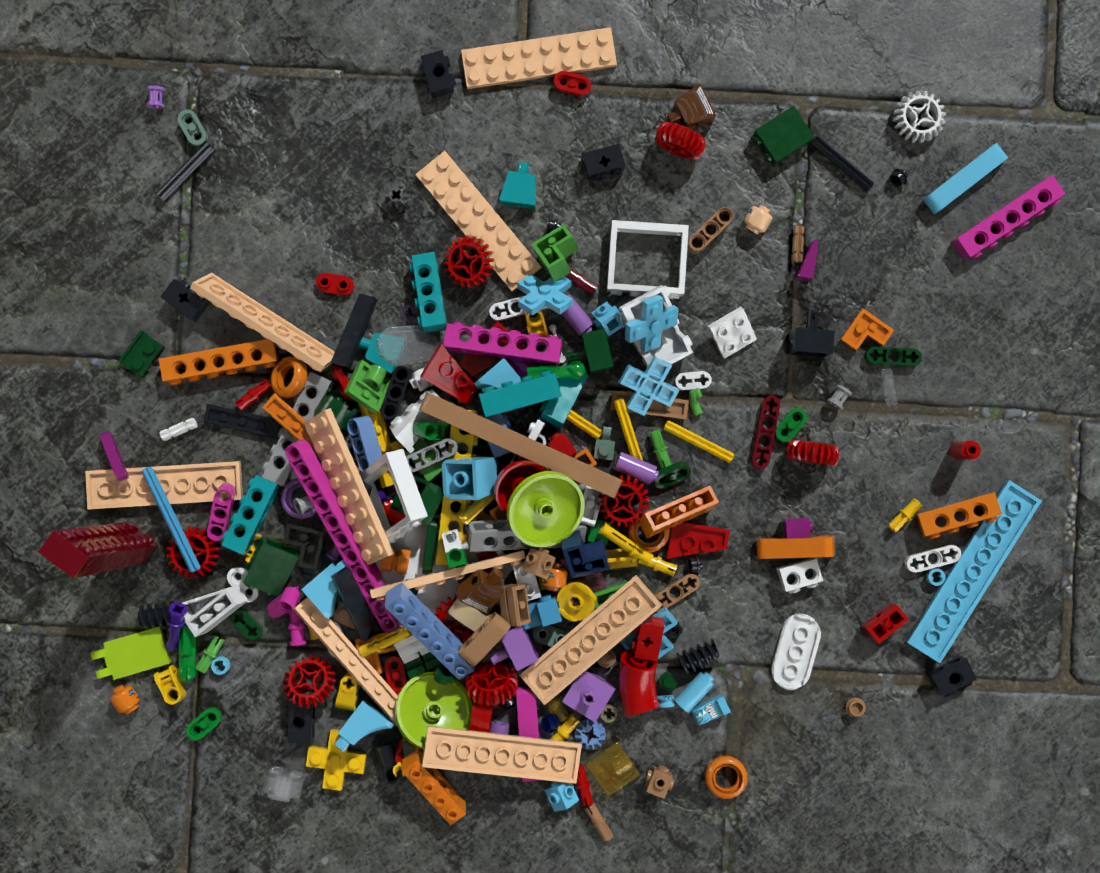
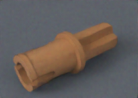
(598, 822)

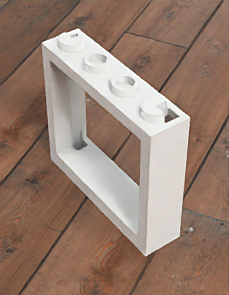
(646, 228)
(406, 489)

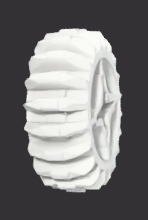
(912, 113)

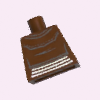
(692, 109)
(481, 590)

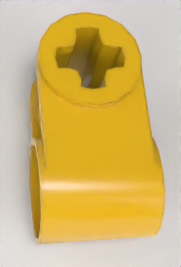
(536, 324)
(169, 684)
(347, 694)

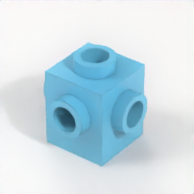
(607, 318)
(561, 795)

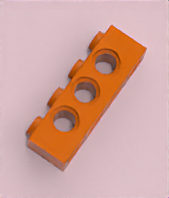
(987, 502)
(678, 511)
(434, 787)

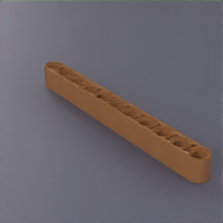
(520, 445)

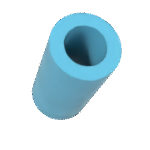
(695, 691)

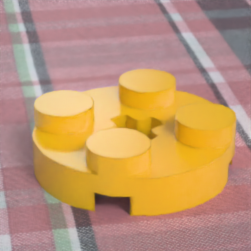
(586, 598)

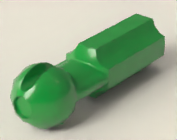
(574, 370)
(187, 655)

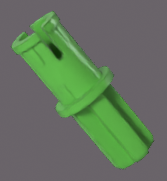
(660, 449)
(209, 654)

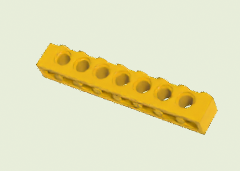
(447, 513)

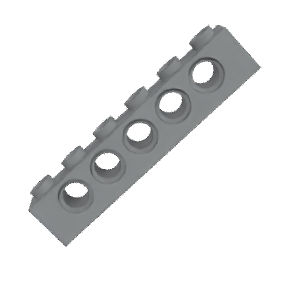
(270, 469)
(498, 536)

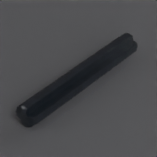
(842, 163)
(184, 171)

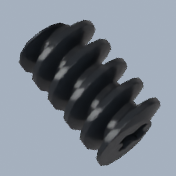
(153, 616)
(699, 656)

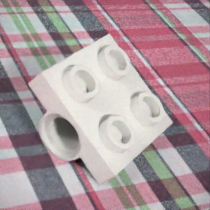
(732, 332)
(535, 430)

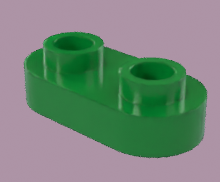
(791, 426)
(204, 722)

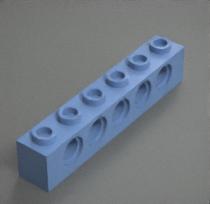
(427, 629)

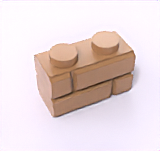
(515, 604)

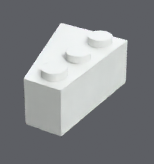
(403, 425)
(213, 608)

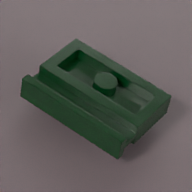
(141, 353)

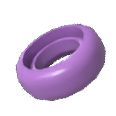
(287, 501)

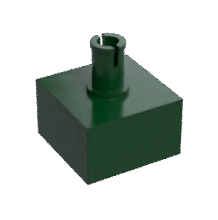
(594, 352)
(431, 498)

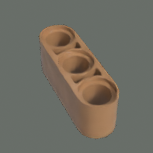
(714, 222)
(484, 639)

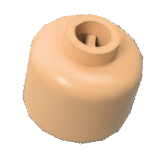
(758, 219)

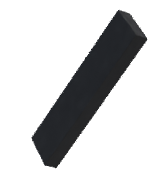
(354, 331)
(242, 421)
(355, 603)

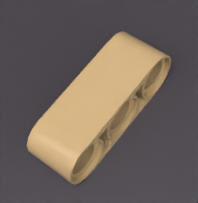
(468, 615)

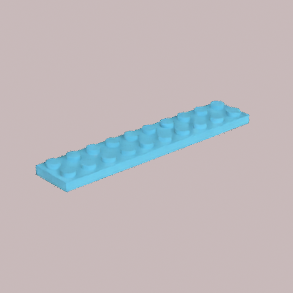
(973, 573)

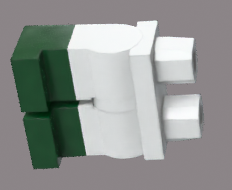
(415, 656)

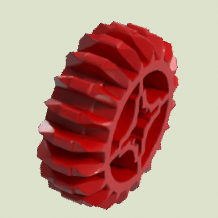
(680, 140)
(466, 254)
(812, 452)
(628, 507)
(209, 549)
(492, 684)
(303, 686)

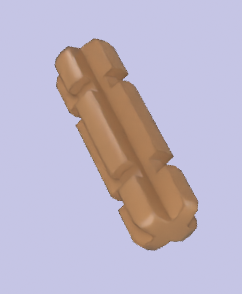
(797, 245)

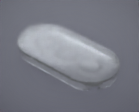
(408, 345)

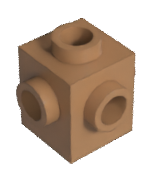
(538, 562)
(656, 787)

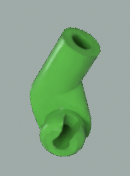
(693, 402)

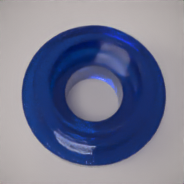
(549, 723)

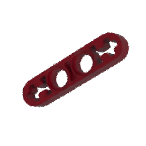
(762, 431)

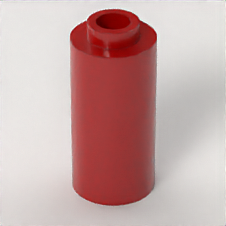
(965, 450)

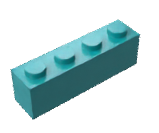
(520, 394)

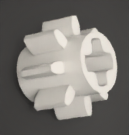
(419, 382)

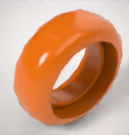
(279, 374)
(652, 546)
(726, 761)

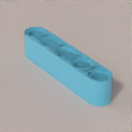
(965, 178)

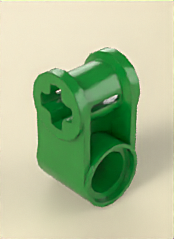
(436, 430)

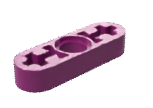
(114, 456)

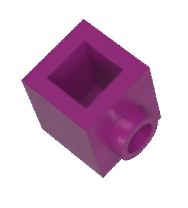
(797, 527)

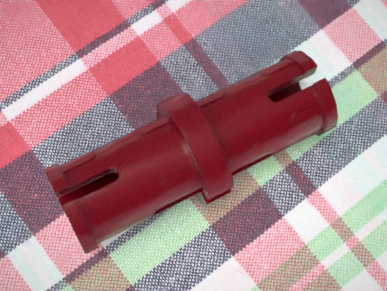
(581, 282)

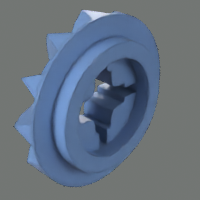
(598, 730)

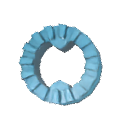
(941, 575)
(214, 667)
(666, 702)

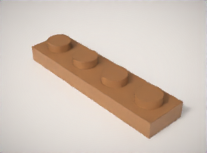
(677, 410)

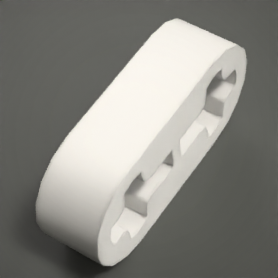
(691, 376)

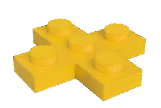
(335, 762)

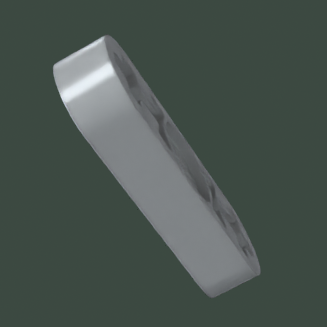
(441, 444)

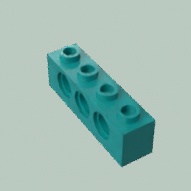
(428, 264)
(243, 544)

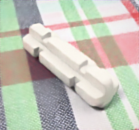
(178, 429)

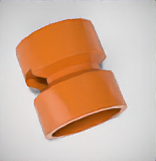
(397, 561)

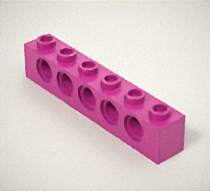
(1051, 194)
(456, 330)

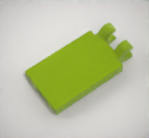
(133, 653)

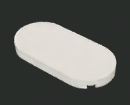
(795, 651)

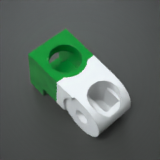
(454, 549)

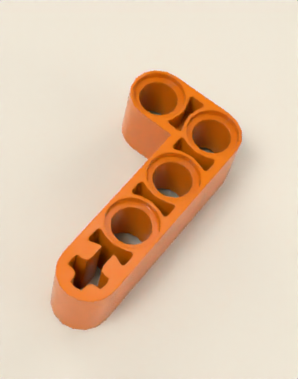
(796, 547)

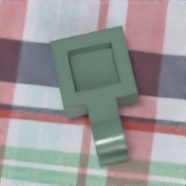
(604, 448)

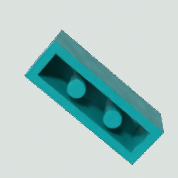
(557, 409)

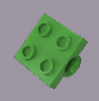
(368, 386)

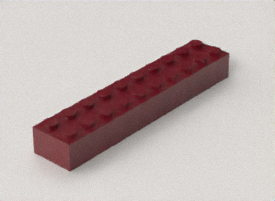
(97, 548)

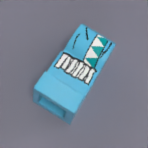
(710, 709)

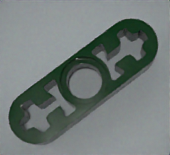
(906, 362)
(430, 547)

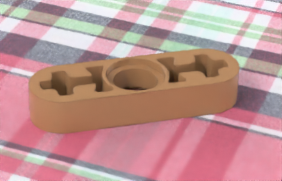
(676, 584)

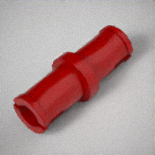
(253, 395)
(583, 787)

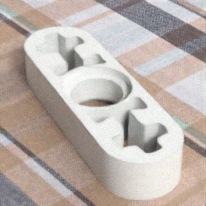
(944, 550)

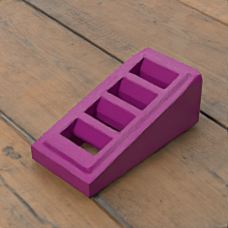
(807, 267)

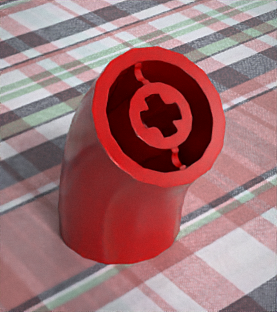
(637, 684)

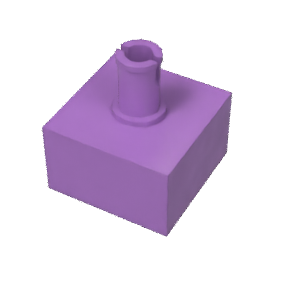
(517, 647)
(588, 694)

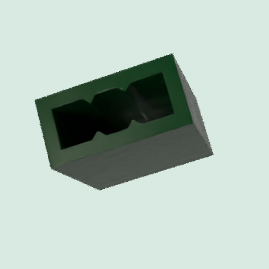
(782, 136)
(270, 566)

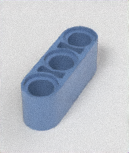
(364, 441)

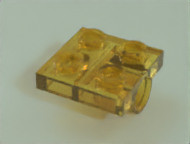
(613, 768)

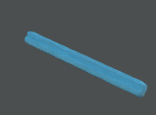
(171, 519)

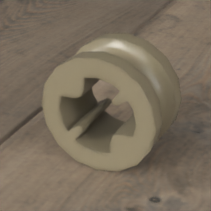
(613, 709)

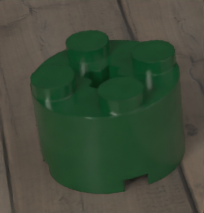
(342, 408)

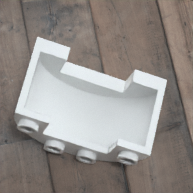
(673, 342)

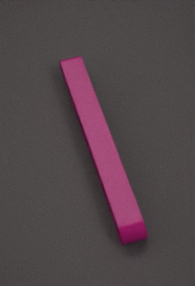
(333, 517)

